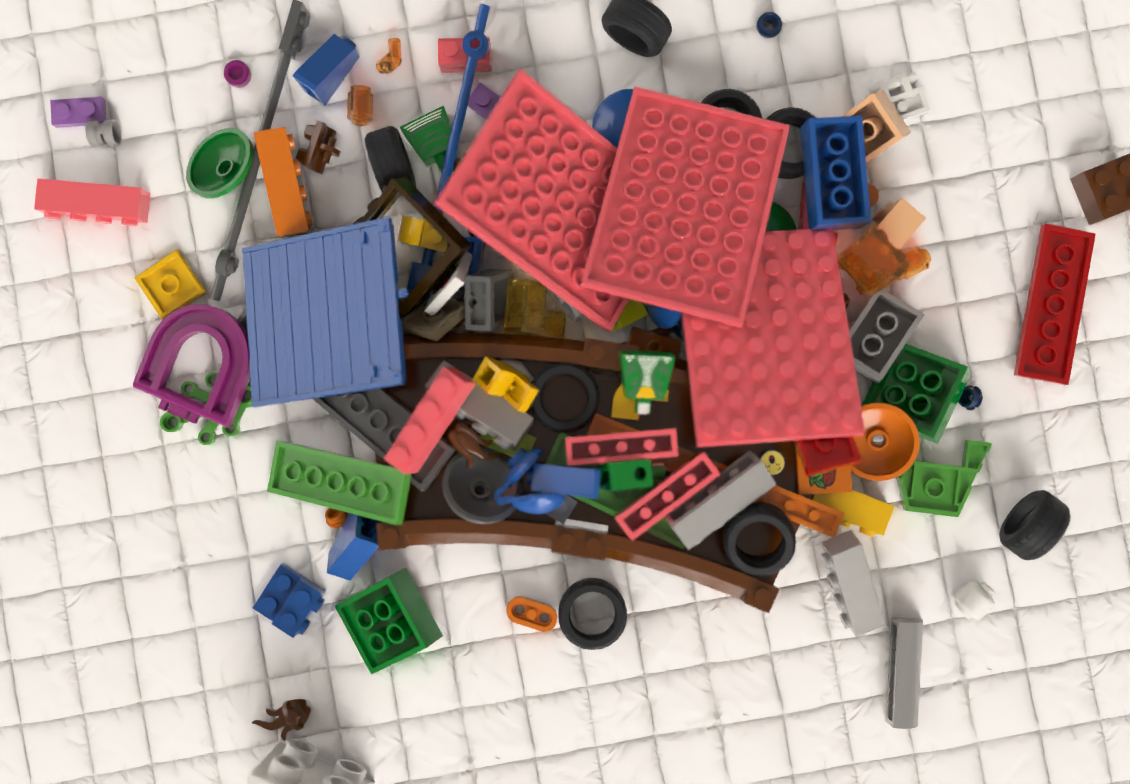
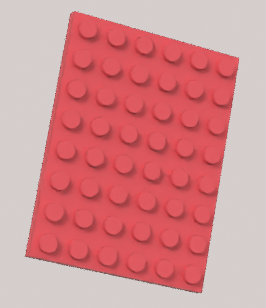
(537, 192)
(686, 207)
(790, 361)

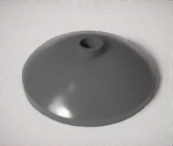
(486, 475)

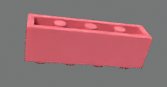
(93, 201)
(430, 420)
(621, 446)
(666, 495)

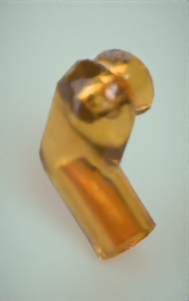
(392, 59)

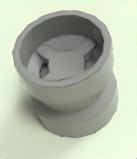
(103, 133)

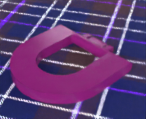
(163, 352)

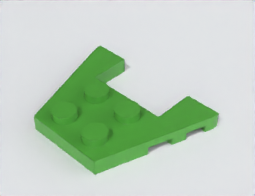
(942, 487)

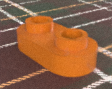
(530, 617)

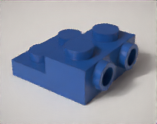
(290, 601)

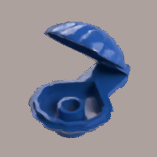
(531, 503)

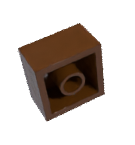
(1104, 189)

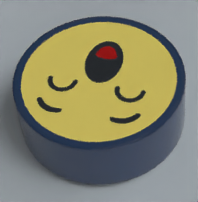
(773, 461)

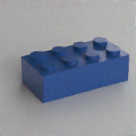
(835, 173)

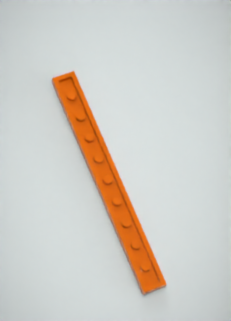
(797, 508)

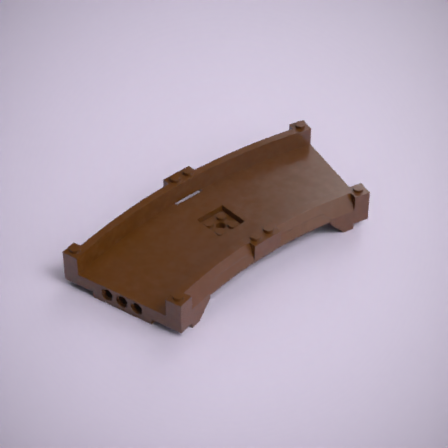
(564, 397)

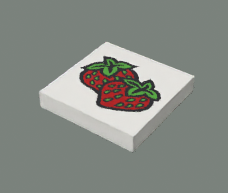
(449, 285)

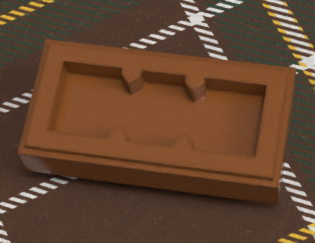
(653, 341)

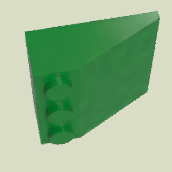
(923, 388)
(389, 621)

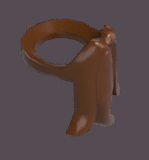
(467, 442)
(291, 715)

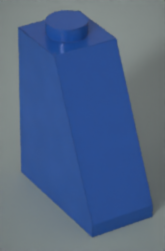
(327, 68)
(564, 480)
(352, 546)

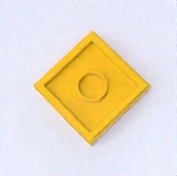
(170, 284)

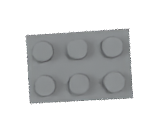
(881, 334)

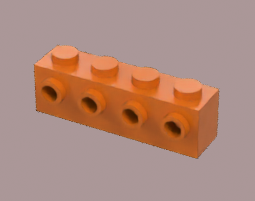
(281, 182)

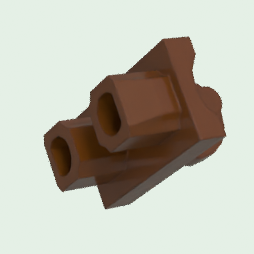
(320, 148)

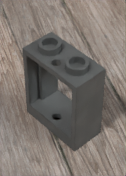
(489, 310)

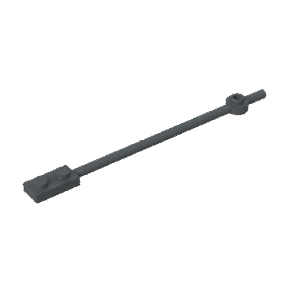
(289, 46)

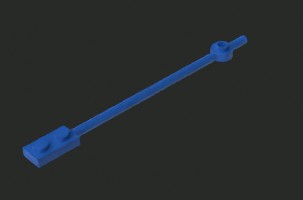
(419, 270)

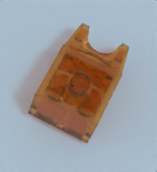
(872, 261)

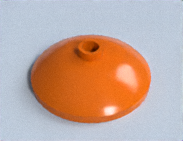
(896, 451)

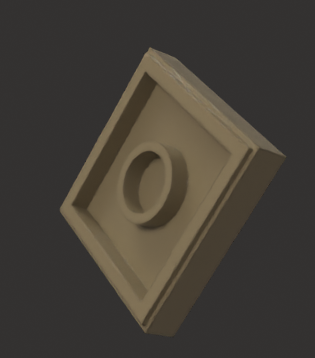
(435, 326)

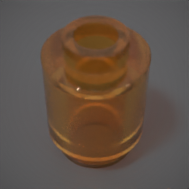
(360, 105)
(919, 262)

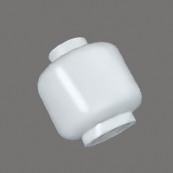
(974, 599)

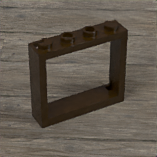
(458, 243)

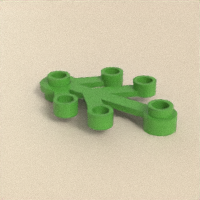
(165, 421)

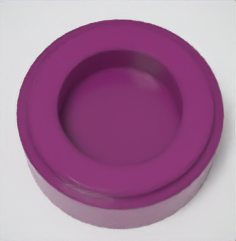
(237, 73)

